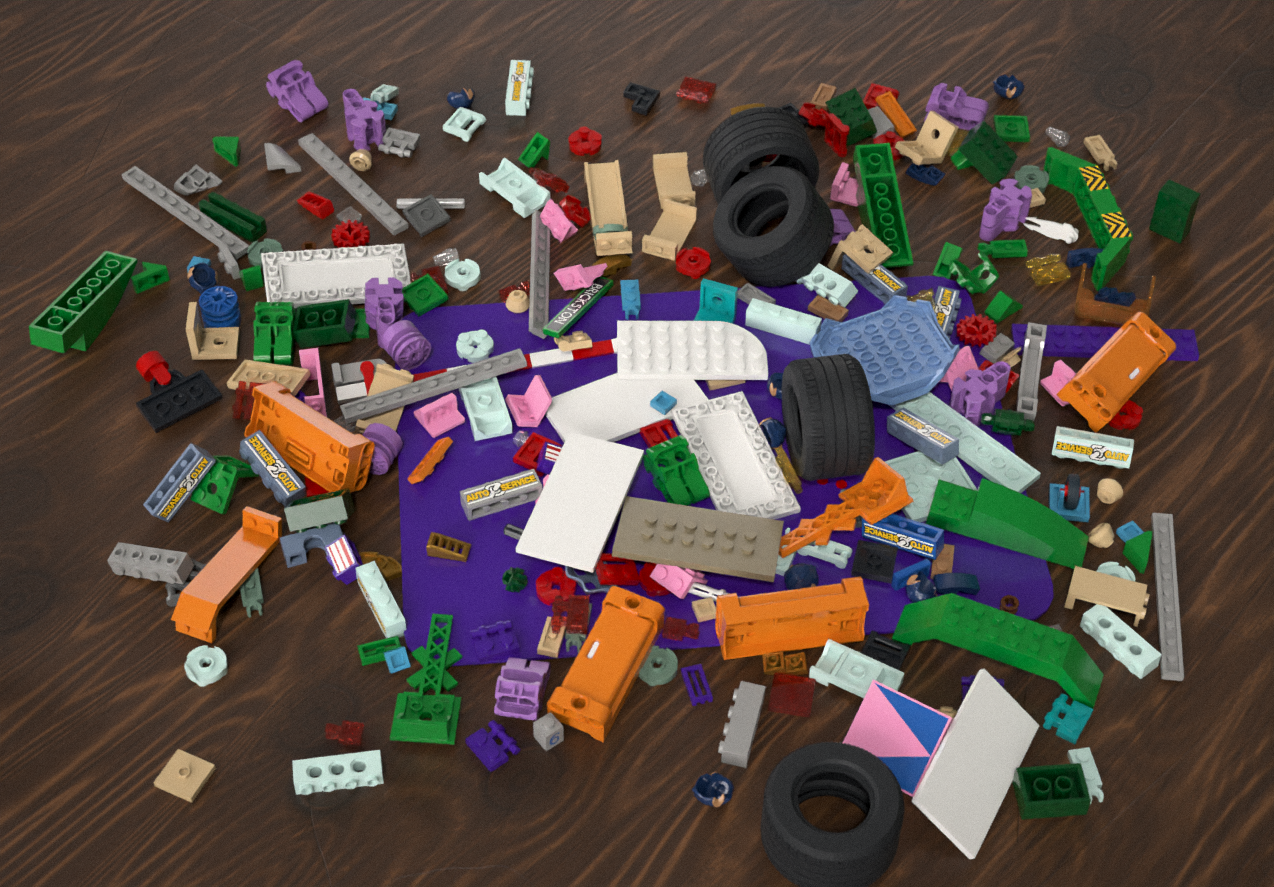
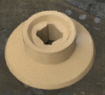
(1012, 357)

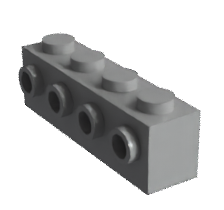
(150, 563)

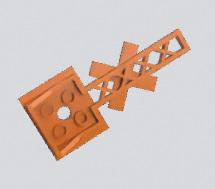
(873, 499)

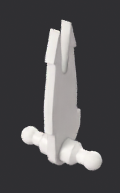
(1054, 230)

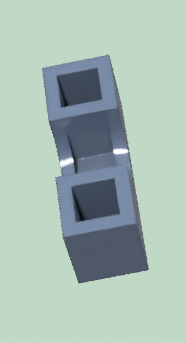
(296, 545)

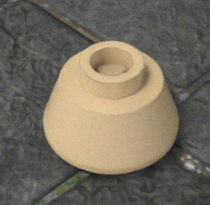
(361, 160)
(517, 301)
(1109, 491)
(1101, 535)

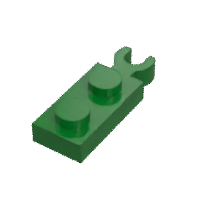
(1004, 248)

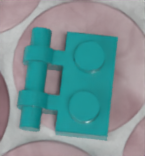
(1074, 721)

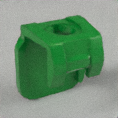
(971, 278)

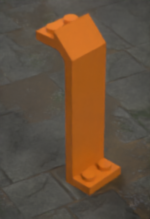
(225, 573)

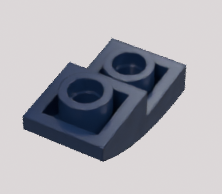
(926, 175)
(1080, 256)
(1112, 296)
(954, 582)

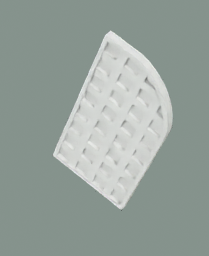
(688, 351)

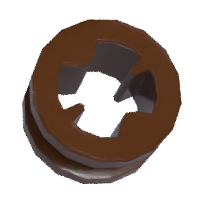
(308, 245)
(1009, 599)

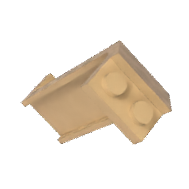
(607, 207)

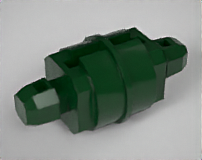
(1007, 422)

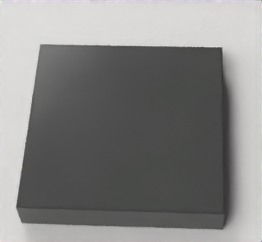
(426, 215)

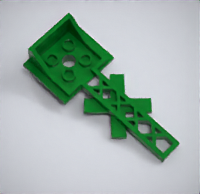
(440, 708)

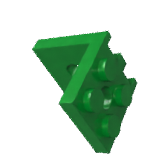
(225, 476)

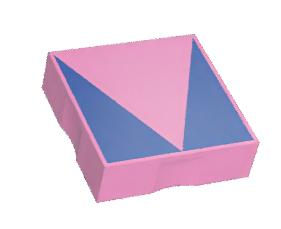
(899, 733)

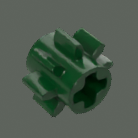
(514, 579)

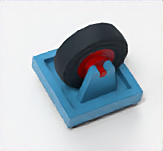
(1070, 500)

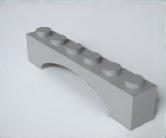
(1030, 370)

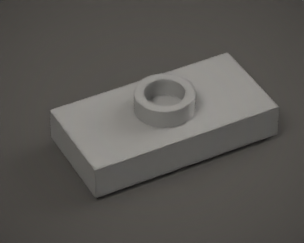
(749, 292)

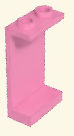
(310, 360)

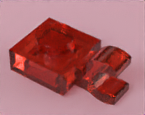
(504, 293)
(678, 629)
(347, 733)

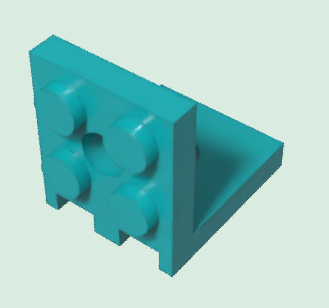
(714, 309)

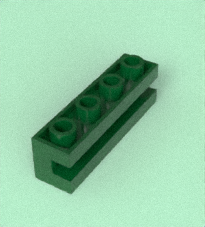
(233, 217)

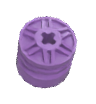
(406, 345)
(386, 447)

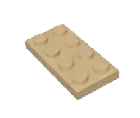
(267, 372)

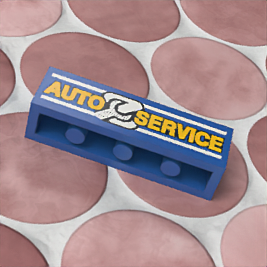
(906, 535)

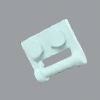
(460, 120)

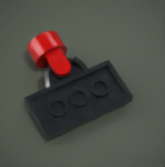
(172, 393)

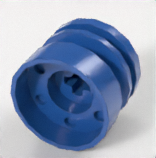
(220, 307)

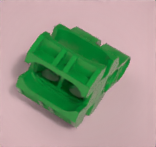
(278, 332)
(678, 480)

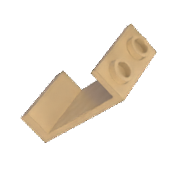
(673, 178)
(670, 230)
(385, 379)
(1108, 592)

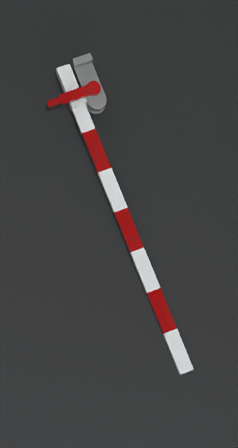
(355, 379)

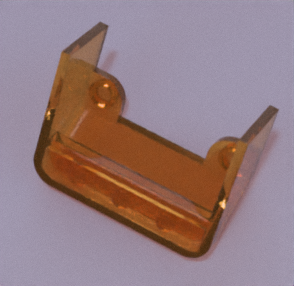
(1088, 308)

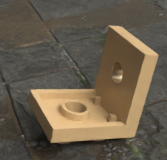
(927, 147)
(855, 246)
(204, 340)

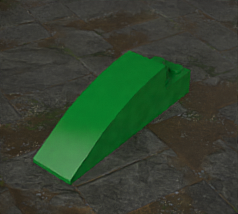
(881, 202)
(84, 306)
(1007, 520)

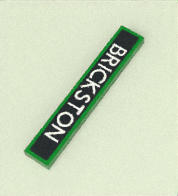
(577, 307)

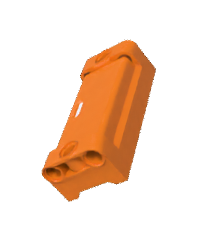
(1117, 370)
(310, 440)
(791, 619)
(608, 663)

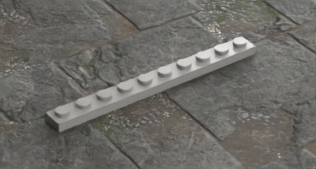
(353, 184)
(184, 211)
(539, 276)
(433, 386)
(1167, 597)

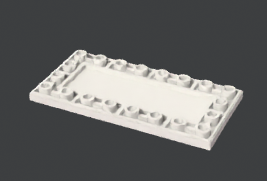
(331, 274)
(615, 407)
(735, 458)
(580, 502)
(975, 764)

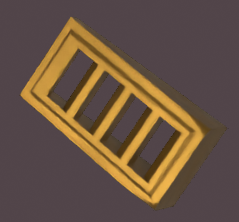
(440, 552)

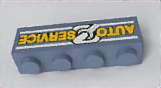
(879, 281)
(946, 303)
(923, 435)
(272, 468)
(179, 482)

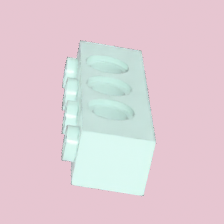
(829, 285)
(1120, 640)
(328, 766)

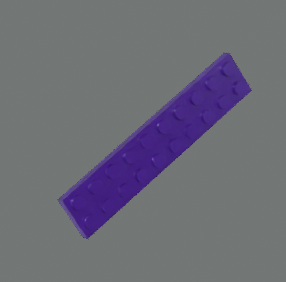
(1087, 340)

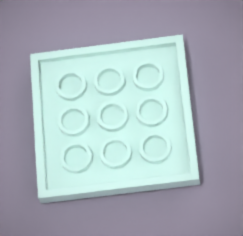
(921, 479)

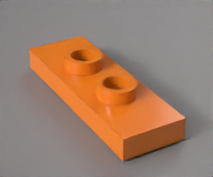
(896, 114)
(427, 464)

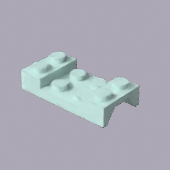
(516, 188)
(486, 409)
(853, 670)

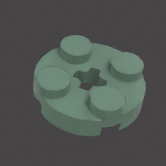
(1039, 179)
(608, 228)
(255, 249)
(661, 675)

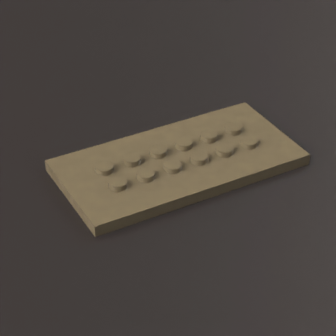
(698, 539)

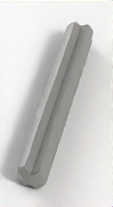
(446, 203)

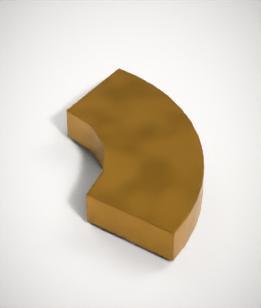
(387, 566)

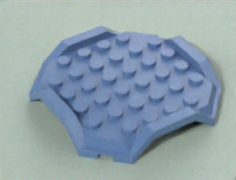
(897, 347)

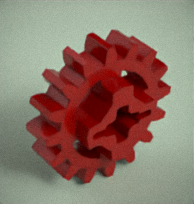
(350, 234)
(976, 330)

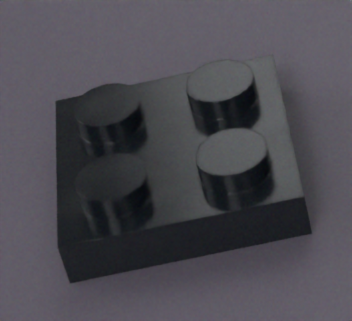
(874, 561)

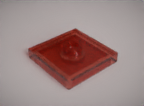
(792, 694)

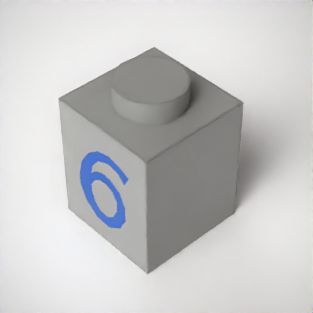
(548, 731)

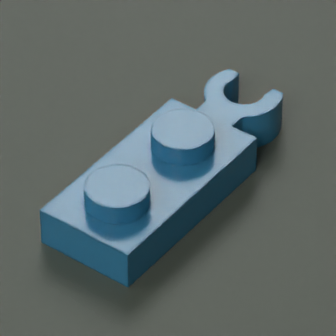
(630, 298)

